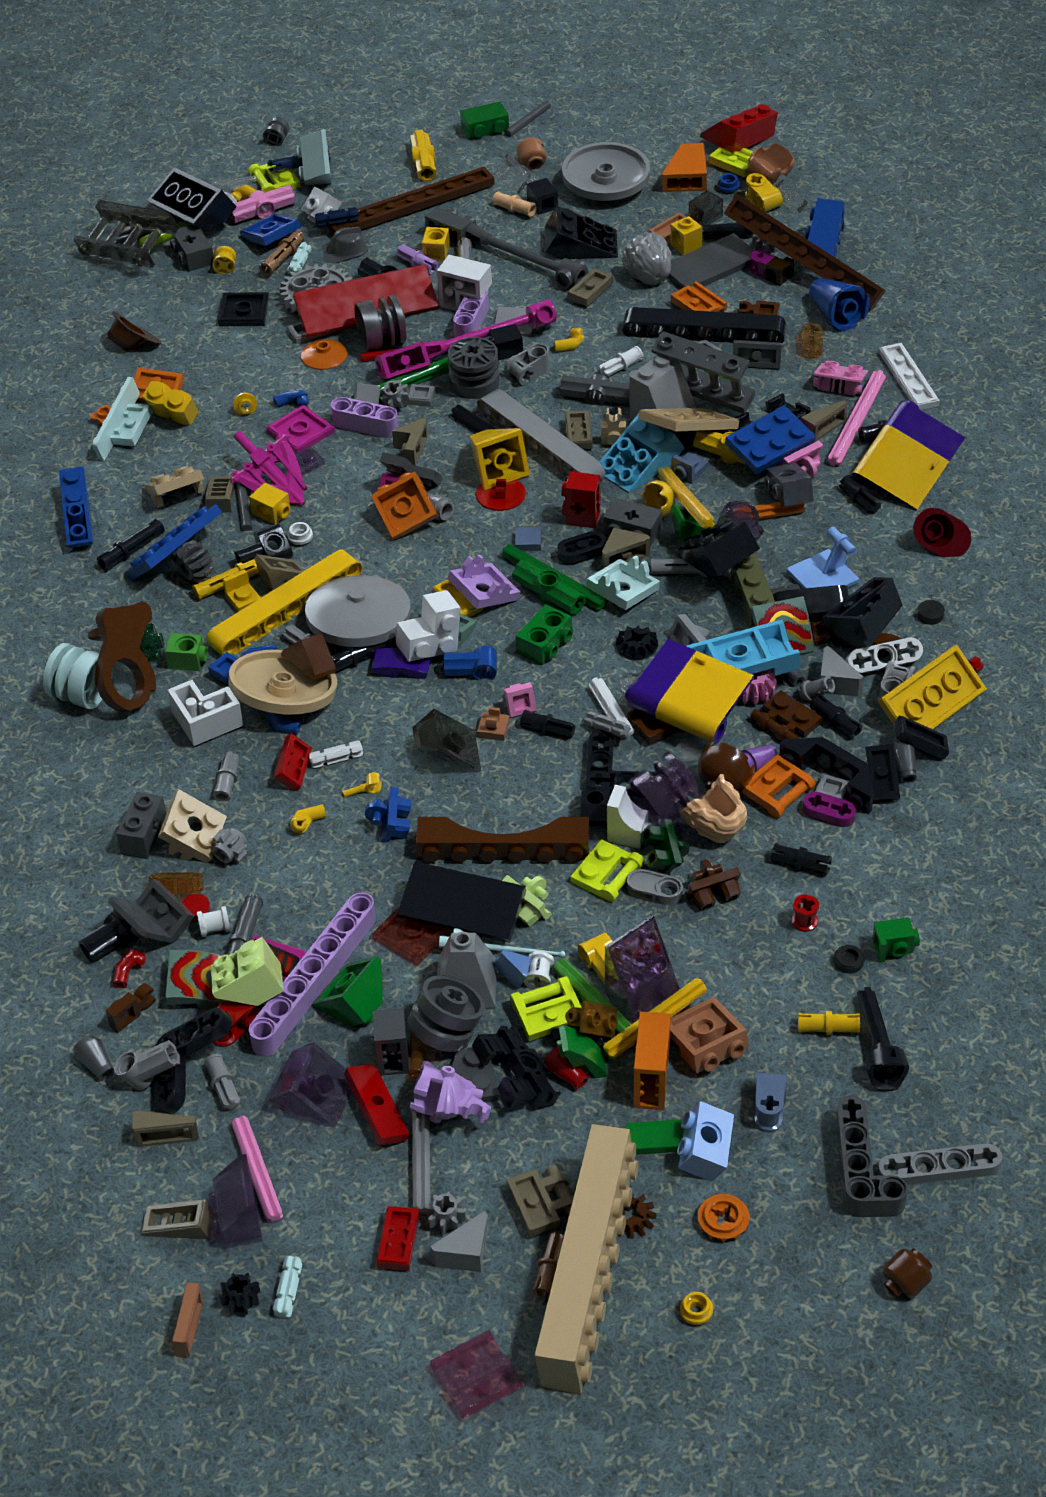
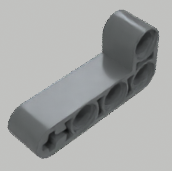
(858, 1156)

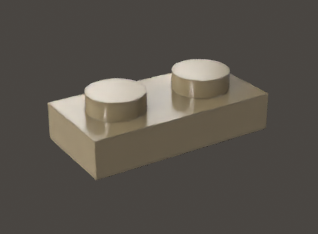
(590, 287)

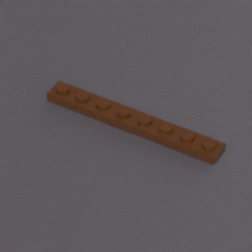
(419, 199)
(799, 247)

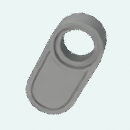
(649, 884)

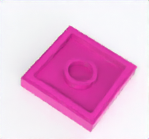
(303, 428)

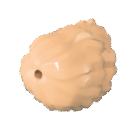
(718, 814)

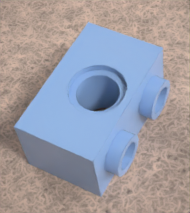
(705, 1141)

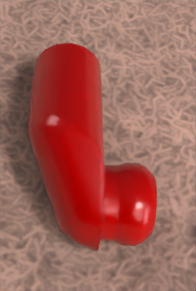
(124, 965)

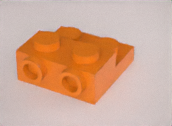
(404, 505)

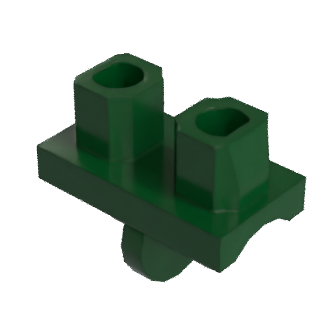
(667, 848)

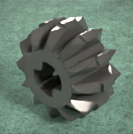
(194, 562)

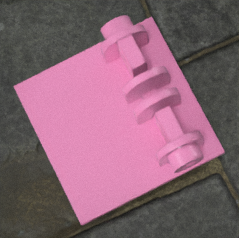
(830, 369)

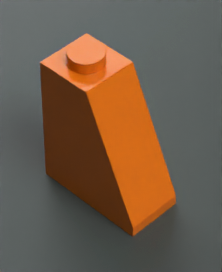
(686, 170)
(651, 1060)

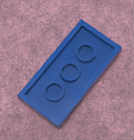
(172, 541)

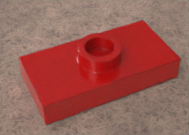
(292, 762)
(398, 1238)

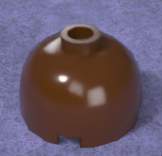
(726, 761)

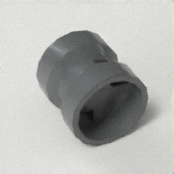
(276, 131)

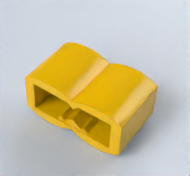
(170, 403)

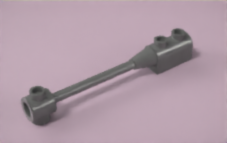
(567, 271)

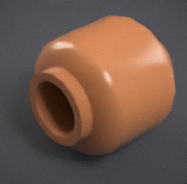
(531, 153)

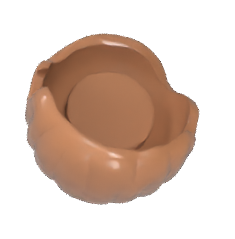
(771, 162)

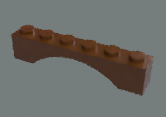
(445, 840)

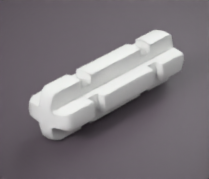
(335, 754)

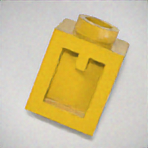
(239, 591)

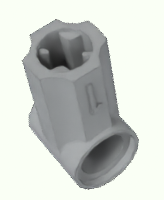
(141, 1068)

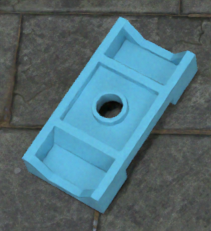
(761, 646)

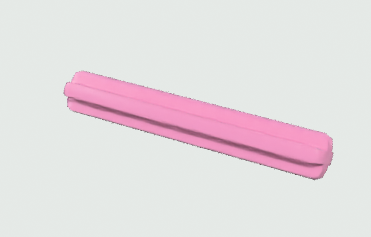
(259, 1173)

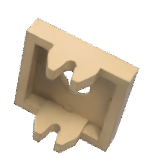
(164, 483)
(180, 835)

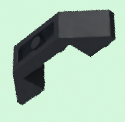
(828, 755)

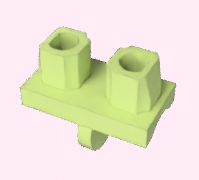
(533, 907)

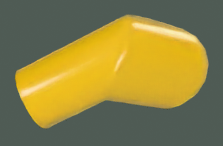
(242, 192)
(570, 343)
(304, 817)

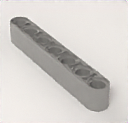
(538, 435)

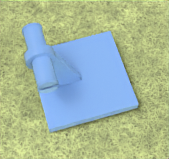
(828, 566)

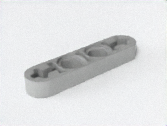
(938, 1160)

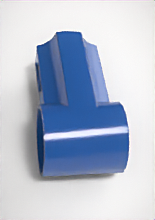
(480, 663)

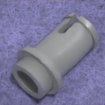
(811, 689)

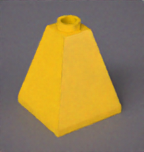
(499, 455)

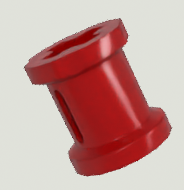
(801, 915)

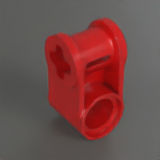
(242, 1017)

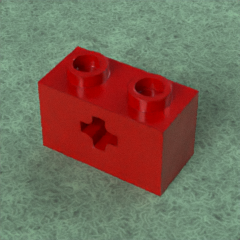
(582, 499)

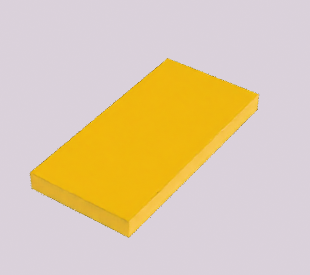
(934, 690)

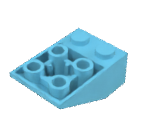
(639, 454)

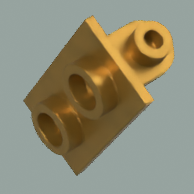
(594, 1019)

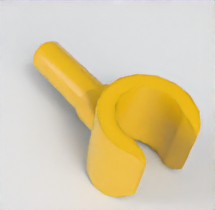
(372, 785)

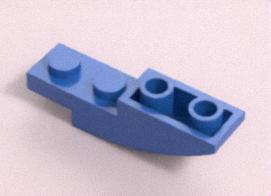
(76, 507)

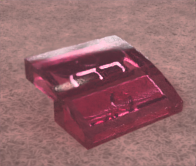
(476, 1374)

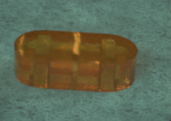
(807, 340)
(180, 881)

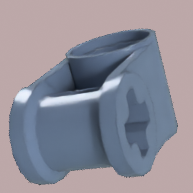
(769, 1100)

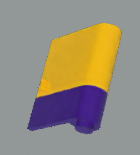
(908, 455)
(689, 690)

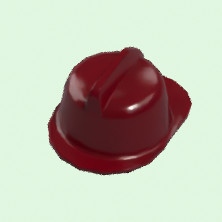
(950, 533)

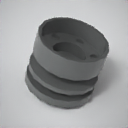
(473, 367)

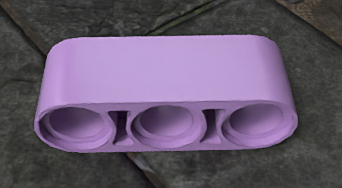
(470, 314)
(364, 417)

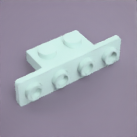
(124, 421)

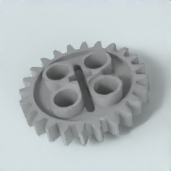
(309, 279)

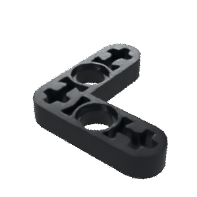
(605, 773)
(210, 1027)

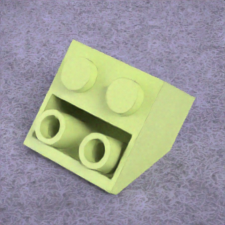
(248, 974)

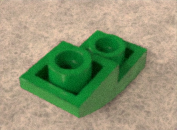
(581, 1051)

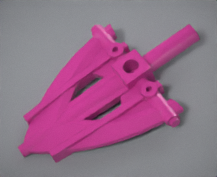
(265, 461)

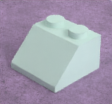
(315, 158)

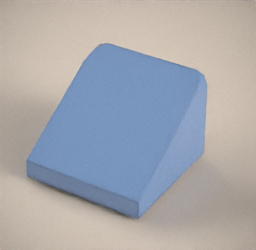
(513, 966)

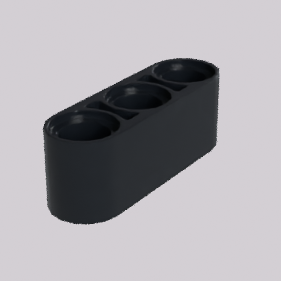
(817, 599)

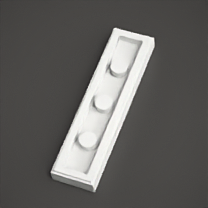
(908, 376)

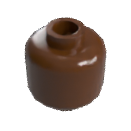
(907, 1273)

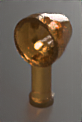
(417, 1049)

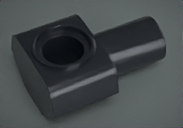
(261, 537)
(595, 803)

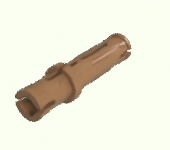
(293, 241)

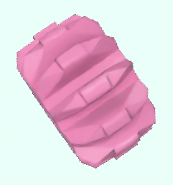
(760, 688)

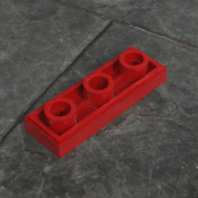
(376, 1104)

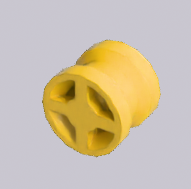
(227, 263)

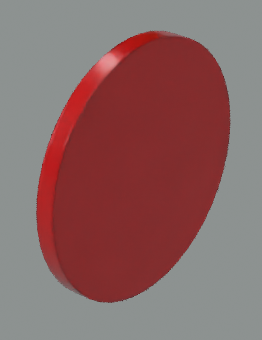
(503, 496)

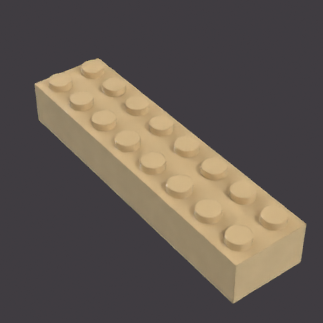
(586, 1260)

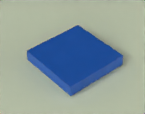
(270, 229)

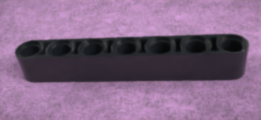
(704, 325)

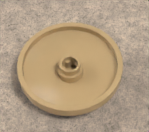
(278, 686)

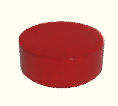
(196, 903)

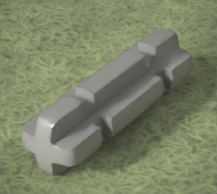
(607, 724)

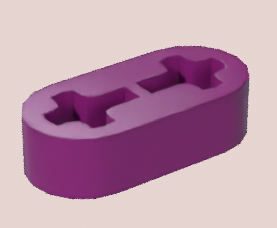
(829, 809)

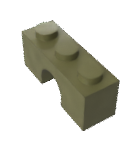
(751, 583)

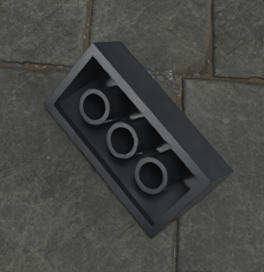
(192, 199)

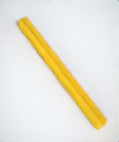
(686, 498)

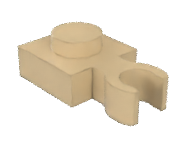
(612, 427)

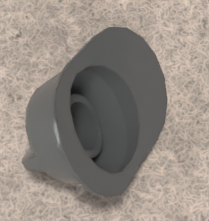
(344, 245)

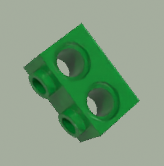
(544, 634)

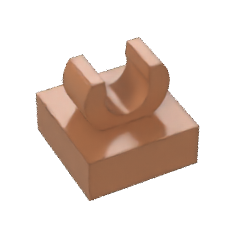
(493, 725)

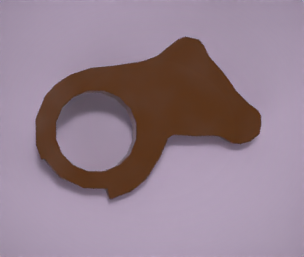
(121, 635)

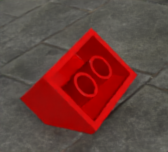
(743, 129)

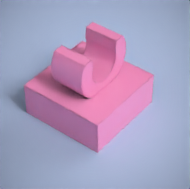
(520, 698)

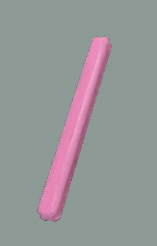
(856, 418)

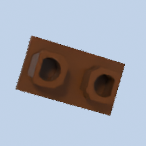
(711, 879)

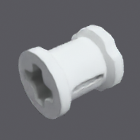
(213, 921)
(539, 970)

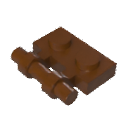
(789, 712)

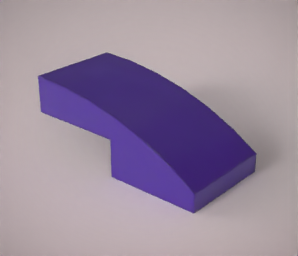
(392, 662)

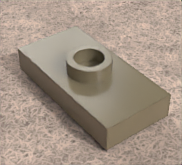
(579, 428)

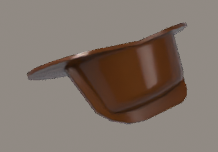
(127, 334)

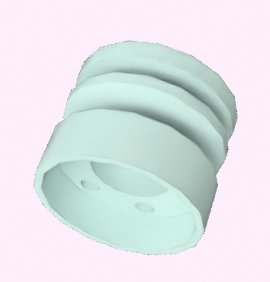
(71, 676)

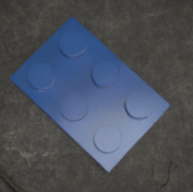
(770, 439)

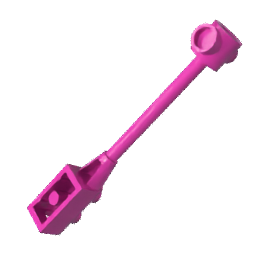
(421, 353)

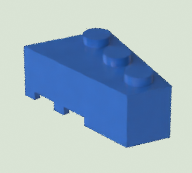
(826, 224)

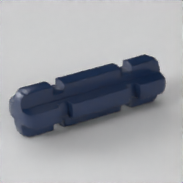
(336, 216)

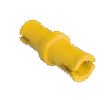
(828, 1022)

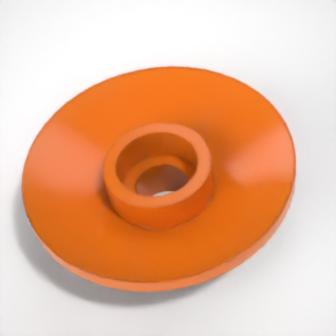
(324, 354)

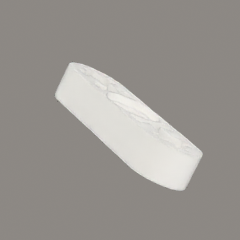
(889, 646)

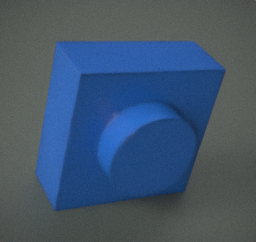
(221, 667)

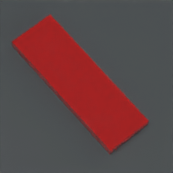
(332, 306)

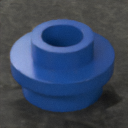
(728, 183)

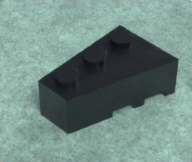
(864, 613)

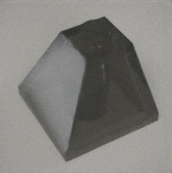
(447, 740)

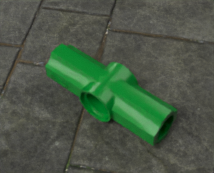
(549, 587)

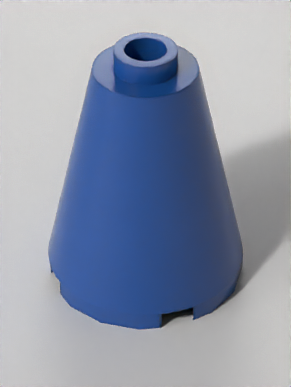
(840, 302)

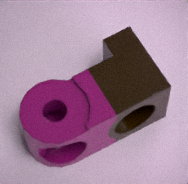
(771, 267)

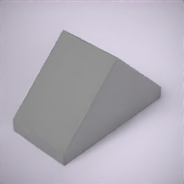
(846, 678)
(463, 1247)

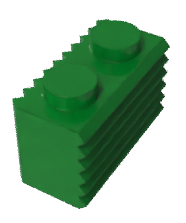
(484, 120)

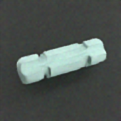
(299, 258)
(287, 1287)

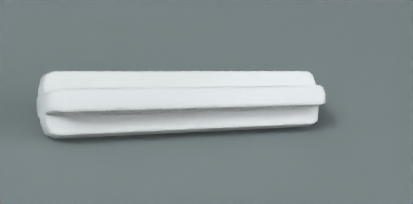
(608, 702)

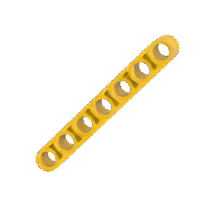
(279, 605)

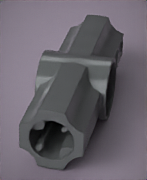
(595, 390)

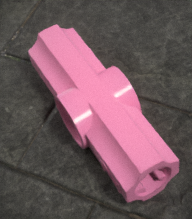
(263, 204)

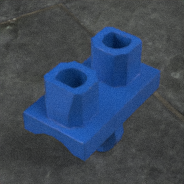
(387, 813)

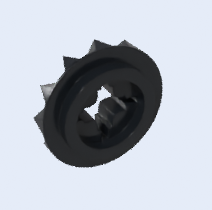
(633, 649)

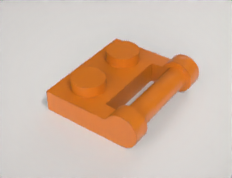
(772, 779)

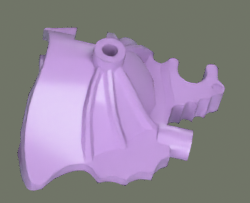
(447, 1094)

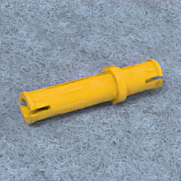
(203, 589)

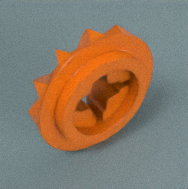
(720, 1205)

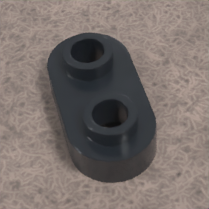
(581, 547)

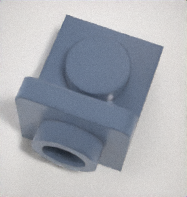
(688, 467)

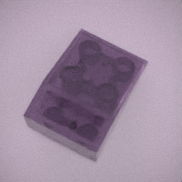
(638, 970)

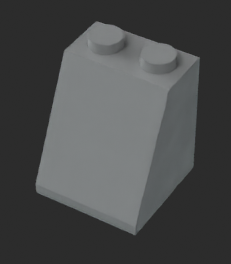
(659, 386)

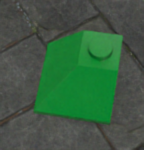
(353, 992)

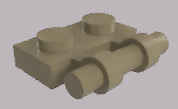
(534, 1203)

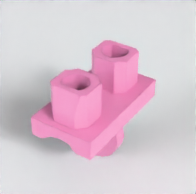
(806, 458)

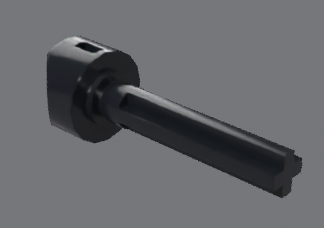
(884, 1058)

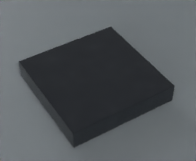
(243, 309)

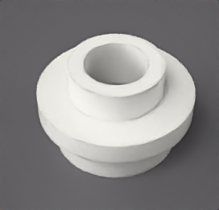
(300, 533)

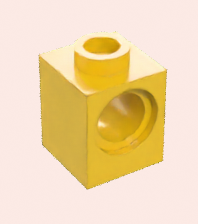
(686, 235)
(436, 243)
(270, 503)

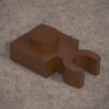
(760, 307)
(128, 1008)

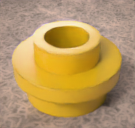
(245, 398)
(700, 1300)

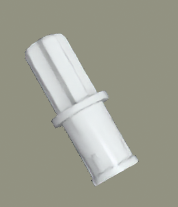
(621, 361)

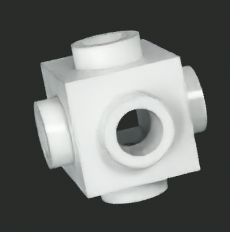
(320, 202)

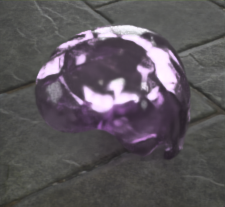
(740, 512)

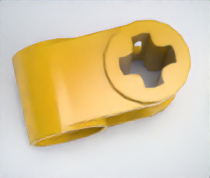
(762, 193)

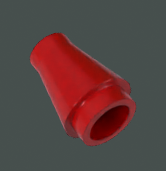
(564, 1070)

